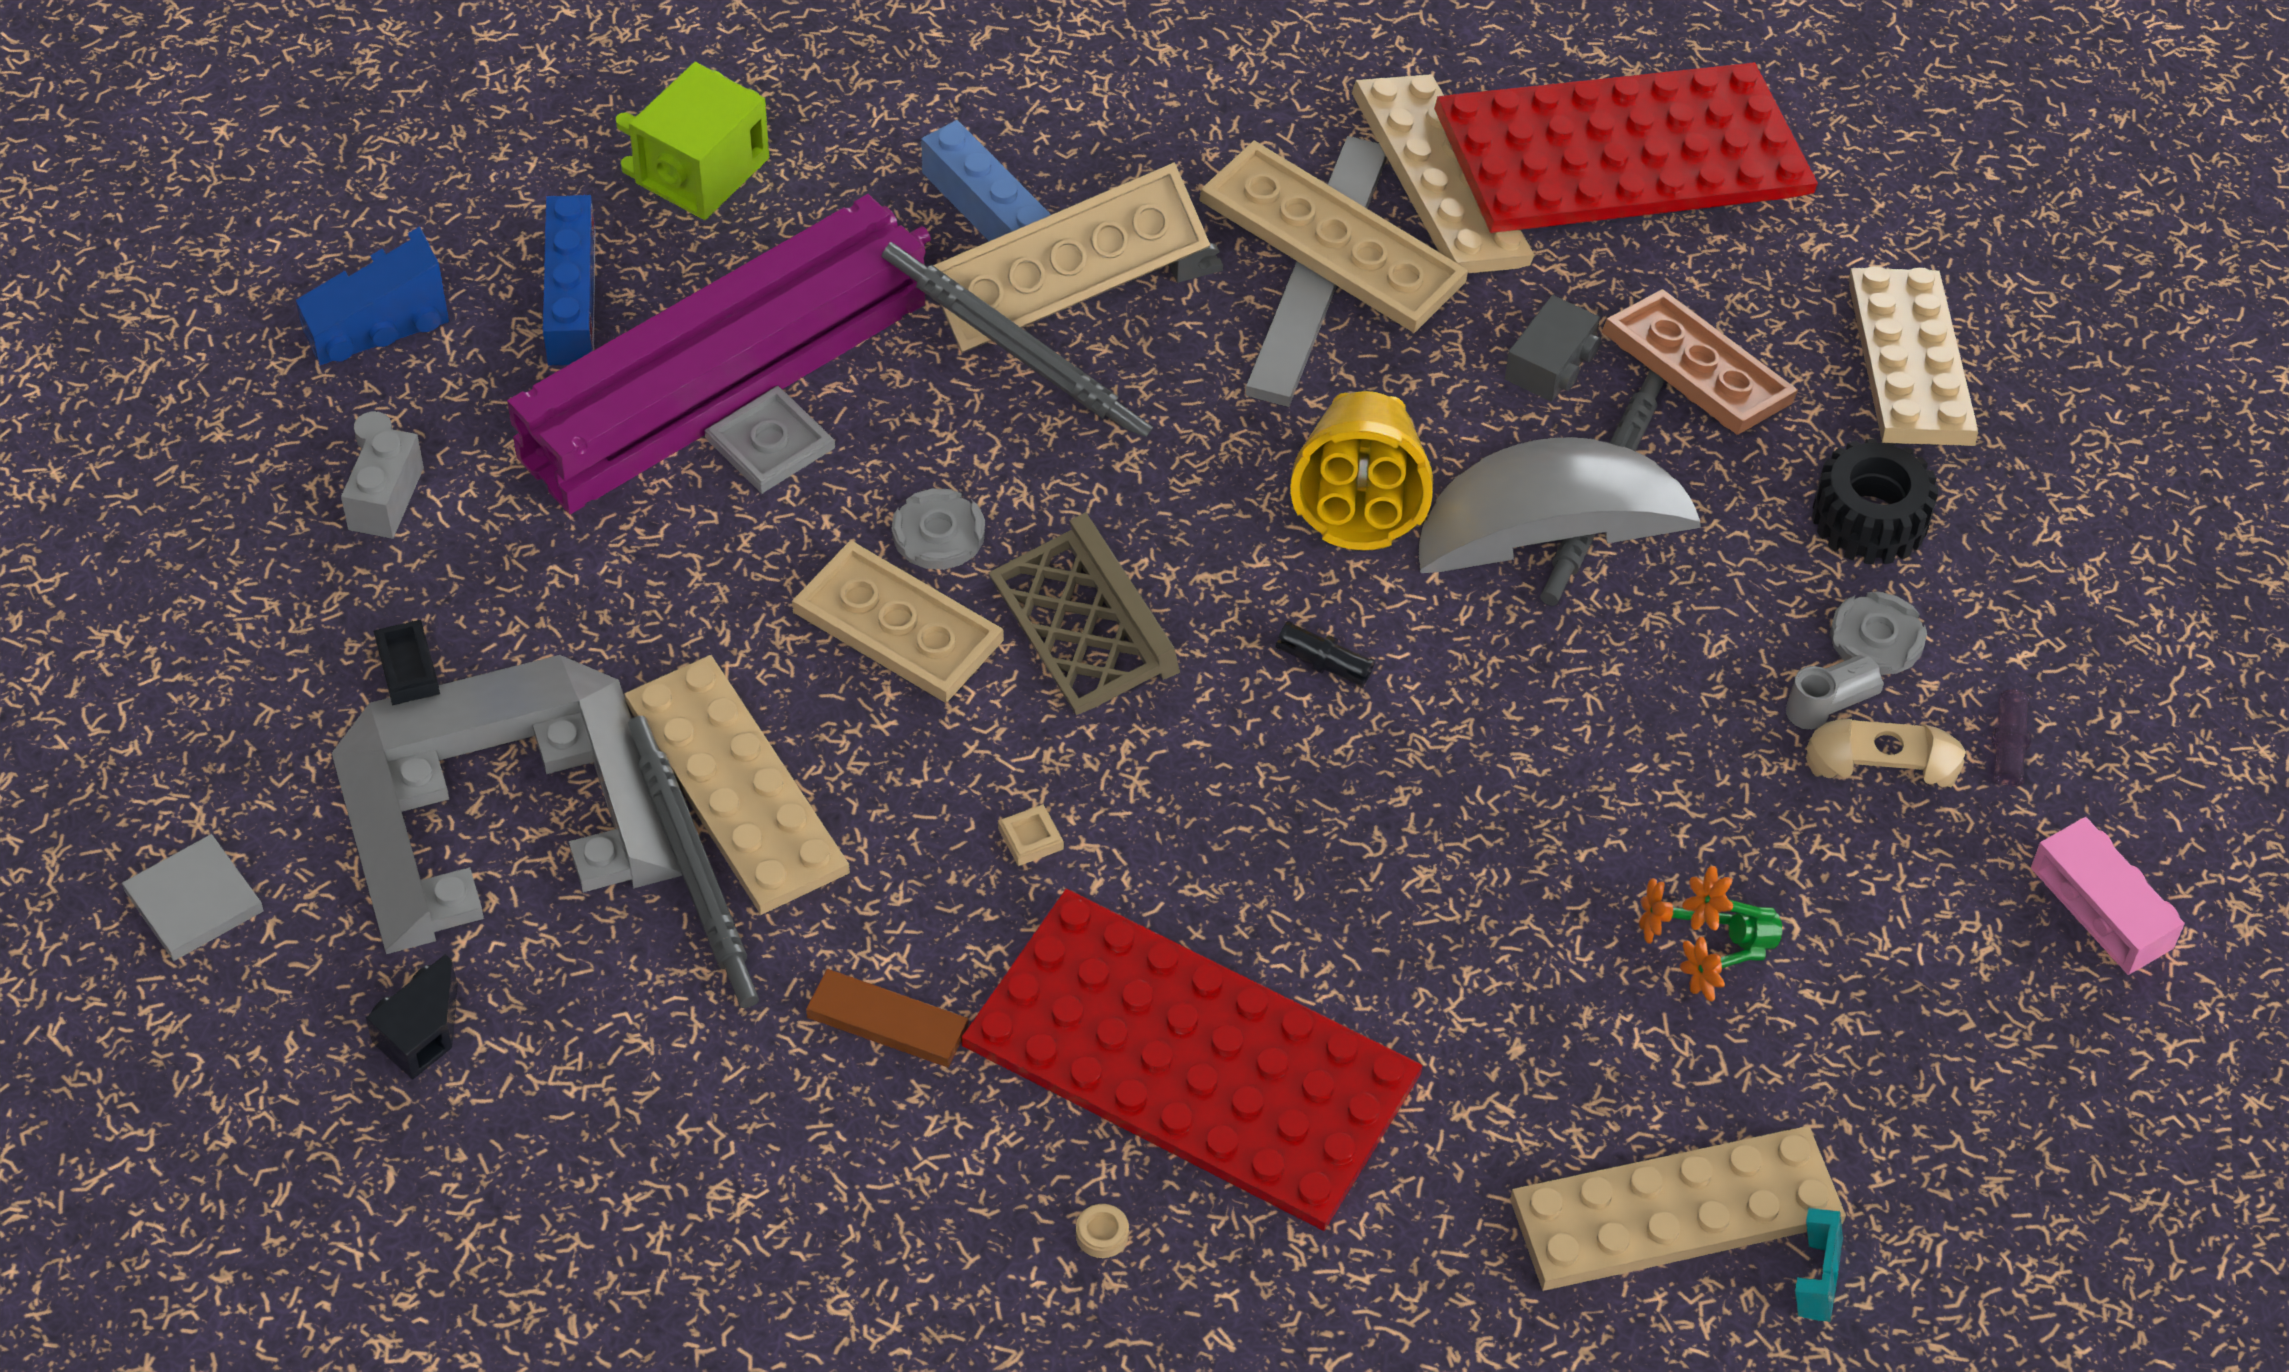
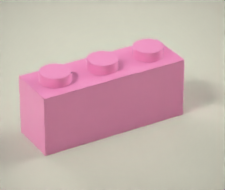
(2107, 895)

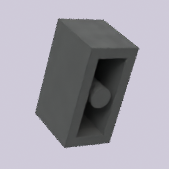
(1553, 348)

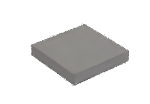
(769, 439)
(192, 897)

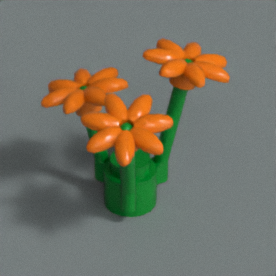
(1752, 929)

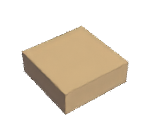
(1030, 835)

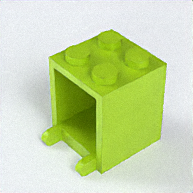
(697, 140)

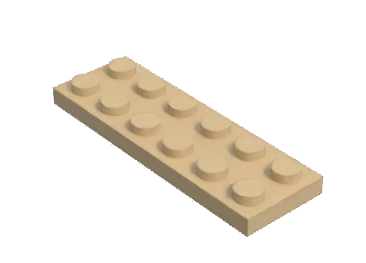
(1420, 154)
(1334, 236)
(1078, 252)
(1912, 357)
(738, 785)
(1673, 1207)

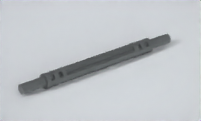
(1015, 340)
(1628, 434)
(693, 862)

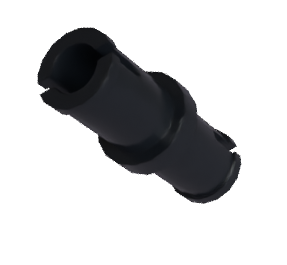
(1325, 654)

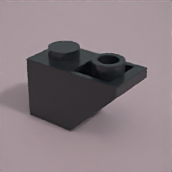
(418, 1020)

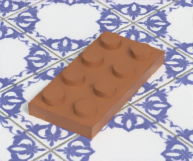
(1699, 361)

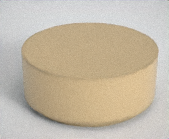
(1102, 1230)

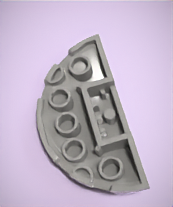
(1550, 494)

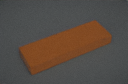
(887, 1018)

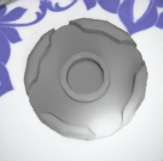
(939, 542)
(1859, 632)

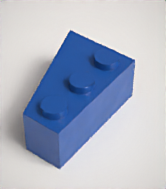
(376, 304)

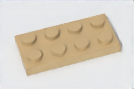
(898, 621)

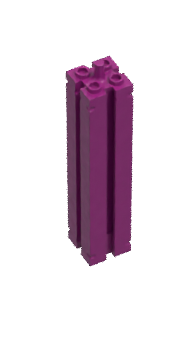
(715, 353)

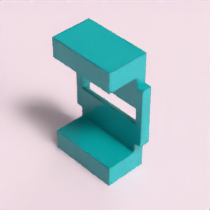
(1816, 1296)

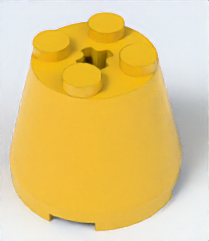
(1362, 473)

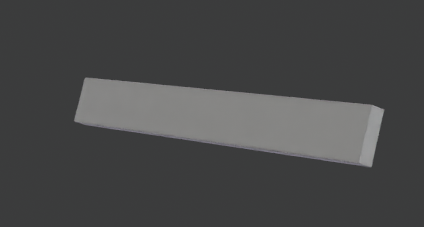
(1308, 293)

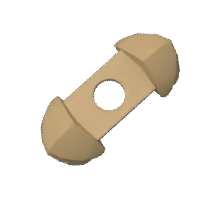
(1848, 742)

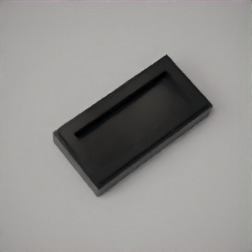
(406, 662)

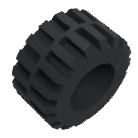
(1870, 527)

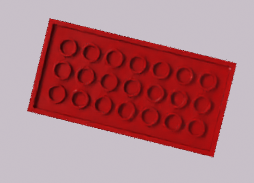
(1623, 147)
(1193, 1058)

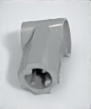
(1825, 691)

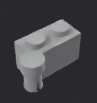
(381, 477)

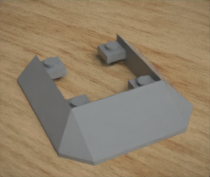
(393, 766)

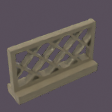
(1123, 605)

